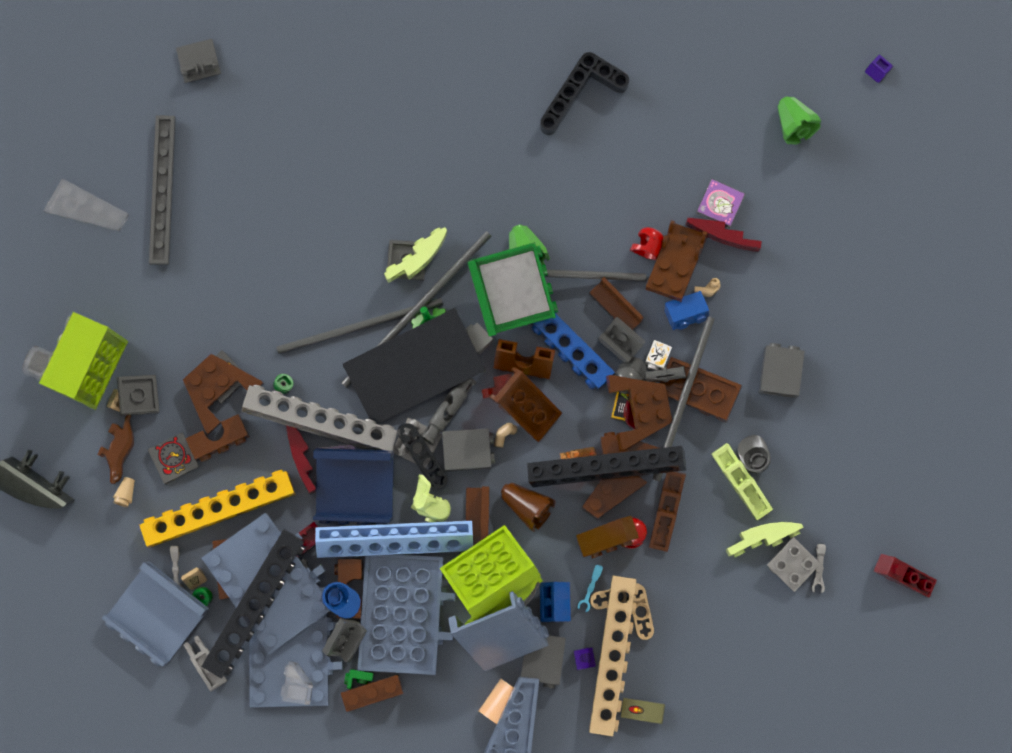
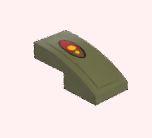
(642, 710)

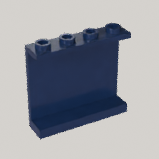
(354, 486)

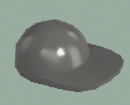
(633, 369)
(754, 454)

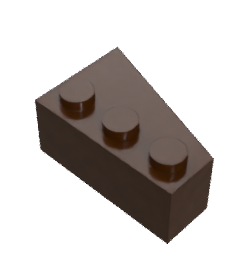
(611, 493)

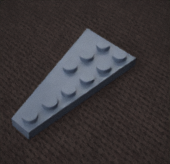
(517, 720)

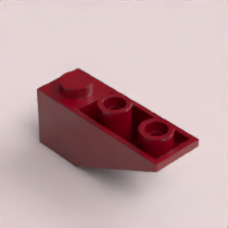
(905, 575)

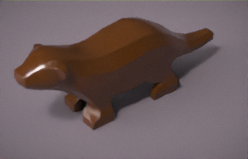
(118, 449)

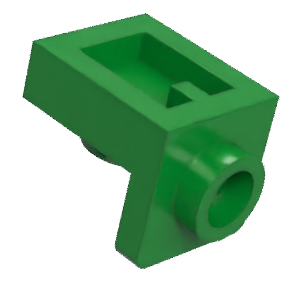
(361, 676)

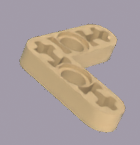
(641, 601)

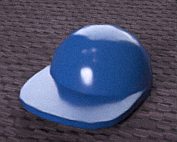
(341, 599)

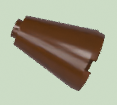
(528, 504)

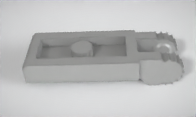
(211, 680)

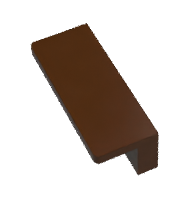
(616, 304)
(478, 511)

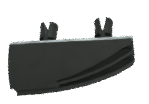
(30, 487)

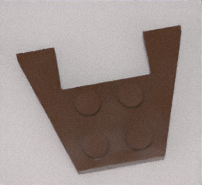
(210, 382)
(648, 407)

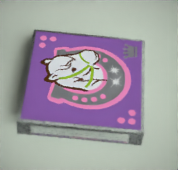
(720, 202)

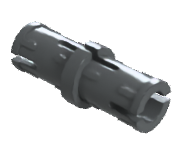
(666, 374)

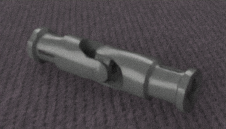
(449, 406)

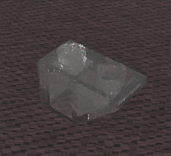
(297, 685)

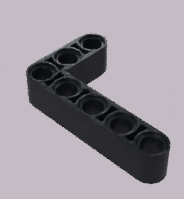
(577, 86)

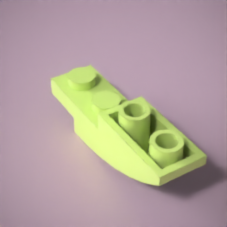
(424, 252)
(770, 533)

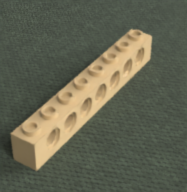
(597, 724)

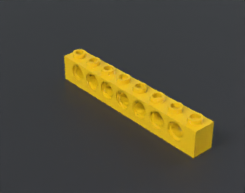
(150, 526)

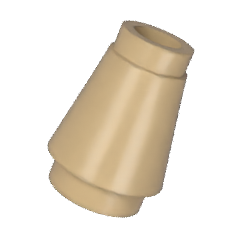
(124, 493)

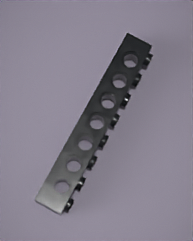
(606, 466)
(213, 662)

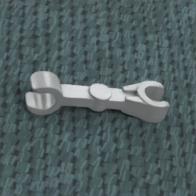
(820, 552)
(175, 553)

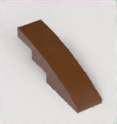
(667, 511)

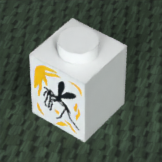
(657, 356)

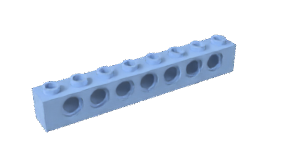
(393, 539)

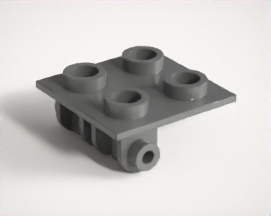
(198, 60)

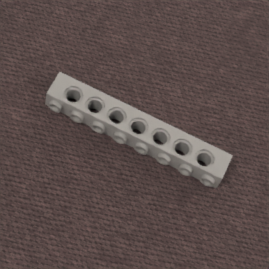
(309, 424)

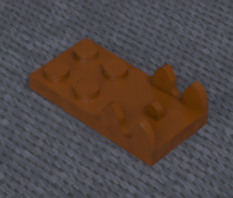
(676, 261)
(708, 394)
(527, 405)

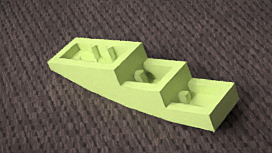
(742, 481)

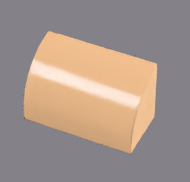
(496, 701)

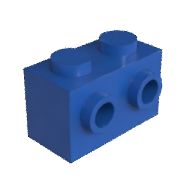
(689, 311)
(555, 602)

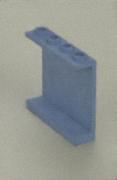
(155, 614)
(501, 634)

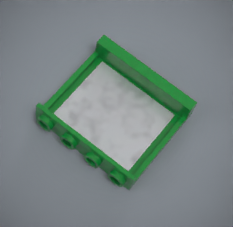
(512, 288)

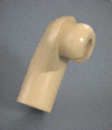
(710, 289)
(504, 431)

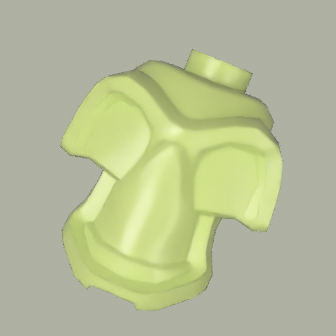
(432, 508)

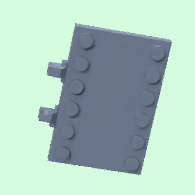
(295, 605)
(402, 614)
(306, 649)

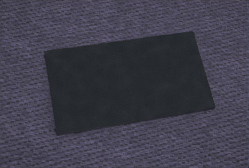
(414, 366)

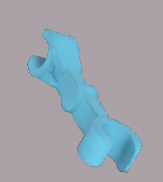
(595, 575)

